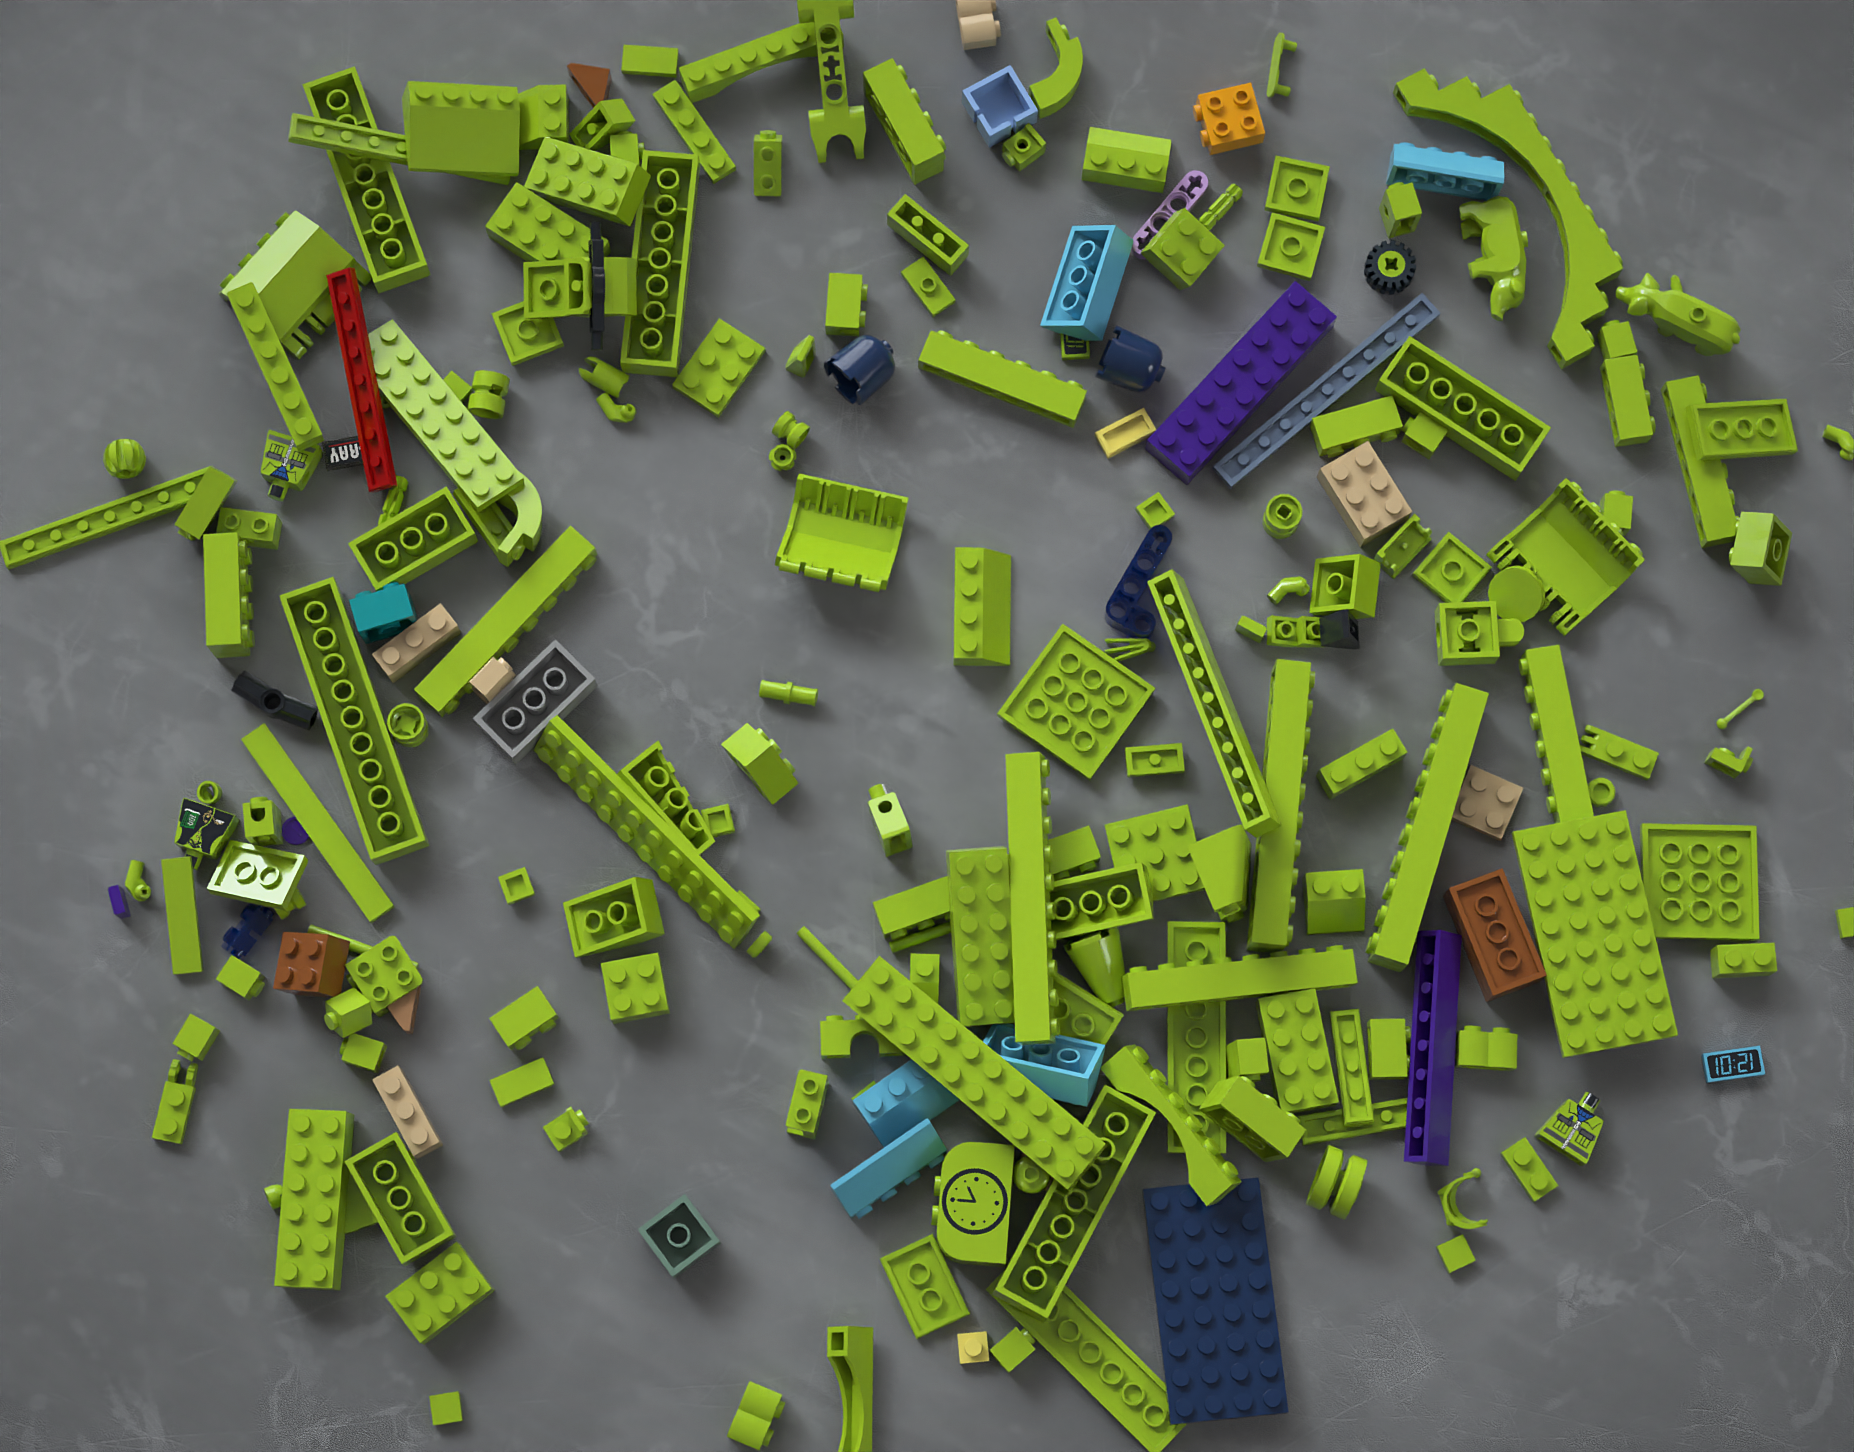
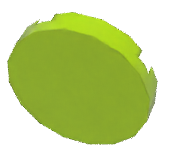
(1517, 593)

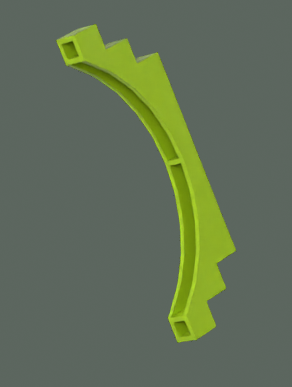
(1507, 125)

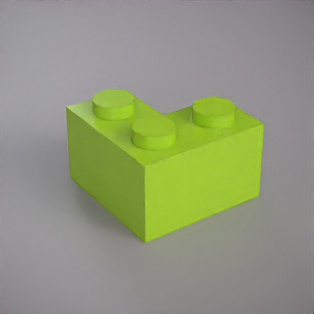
(761, 762)

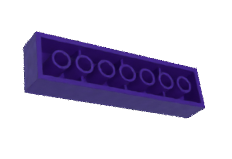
(1240, 383)

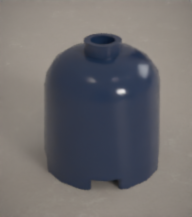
(1131, 361)
(861, 368)

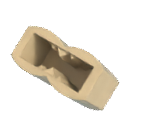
(977, 23)
(492, 679)

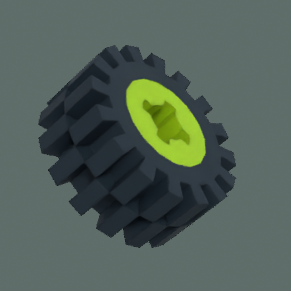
(1384, 275)

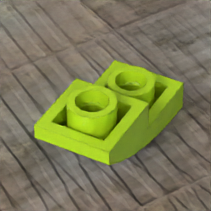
(1293, 631)

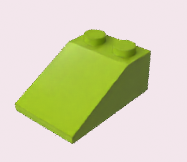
(614, 917)

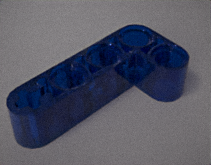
(1138, 576)

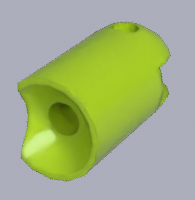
(604, 376)

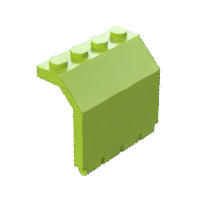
(842, 533)

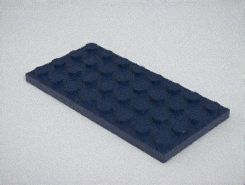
(1214, 1304)

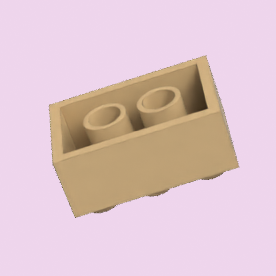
(1364, 494)

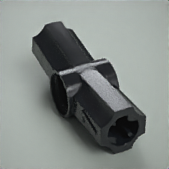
(259, 694)

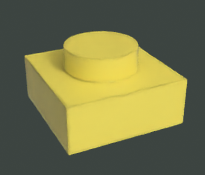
(973, 1347)

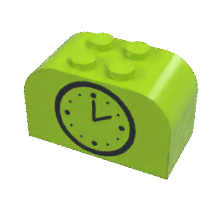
(974, 1203)

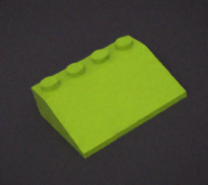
(461, 128)

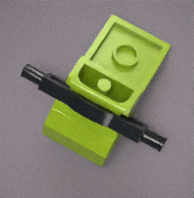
(582, 287)

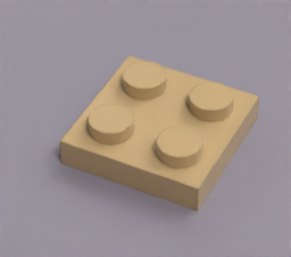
(1486, 802)

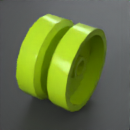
(1341, 1184)

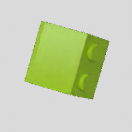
(542, 114)
(1345, 584)
(1334, 901)

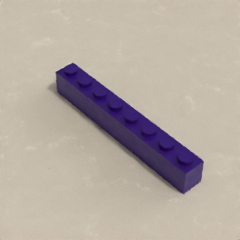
(1432, 1048)

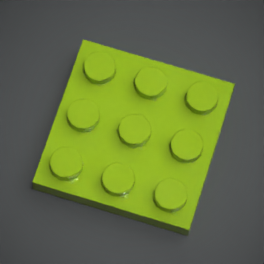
(1161, 845)

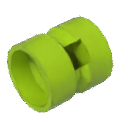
(489, 393)
(1282, 516)
(408, 725)

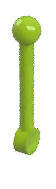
(1756, 695)

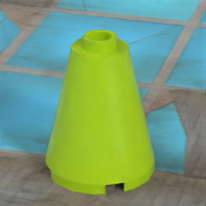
(1100, 963)

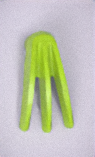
(1136, 646)

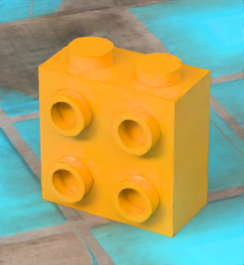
(1229, 119)

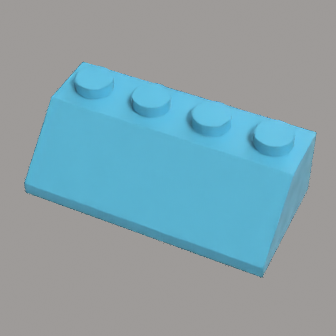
(1446, 172)
(1087, 281)
(1060, 1069)
(902, 1102)
(888, 1169)

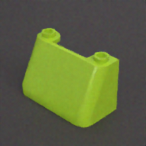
(1225, 870)

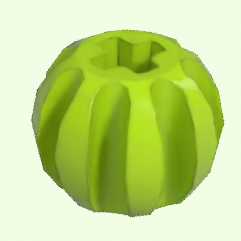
(124, 458)

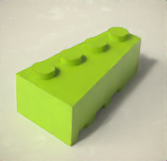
(657, 785)

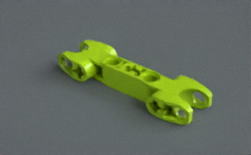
(836, 115)

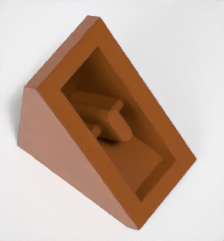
(591, 81)

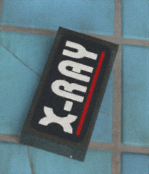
(342, 453)

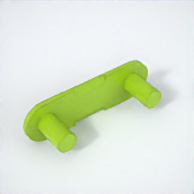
(1279, 44)

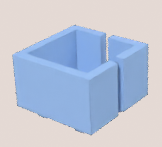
(999, 106)

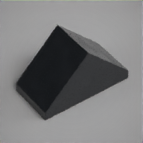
(1339, 630)

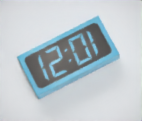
(1733, 1064)

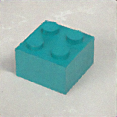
(383, 612)

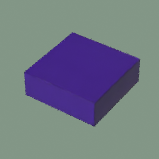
(119, 901)

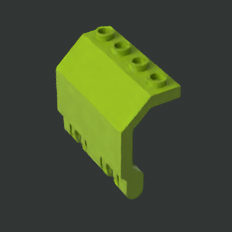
(292, 278)
(1571, 552)

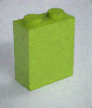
(205, 504)

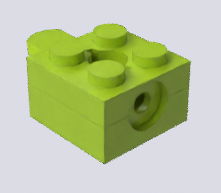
(1472, 633)

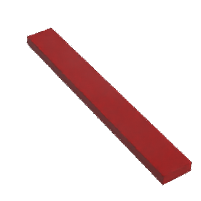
(361, 380)

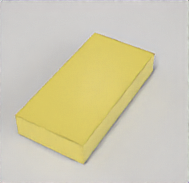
(1125, 433)

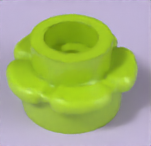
(782, 450)

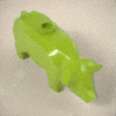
(1501, 250)
(1683, 316)

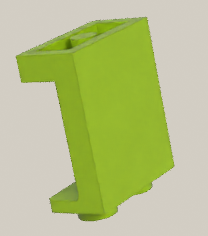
(807, 1104)

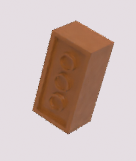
(1494, 935)

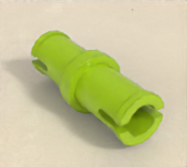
(788, 693)

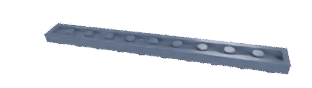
(1325, 391)

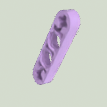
(1165, 210)

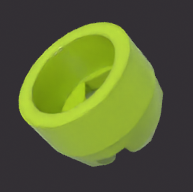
(204, 793)
(274, 1195)

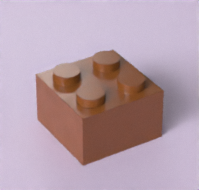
(311, 964)

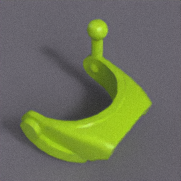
(1448, 1201)

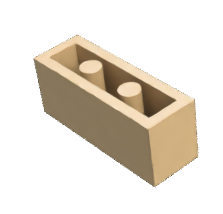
(416, 643)
(407, 1112)

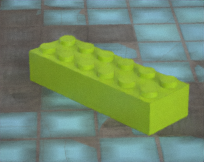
(1465, 406)
(981, 935)
(314, 1199)

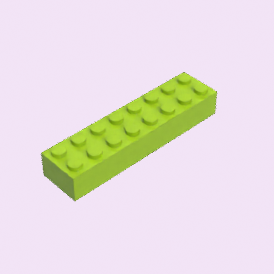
(369, 187)
(662, 264)
(1069, 1217)

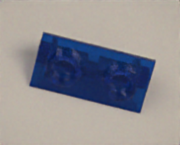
(239, 937)

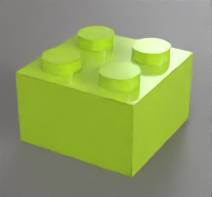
(1182, 249)
(1760, 548)
(635, 988)

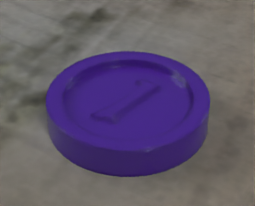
(294, 832)

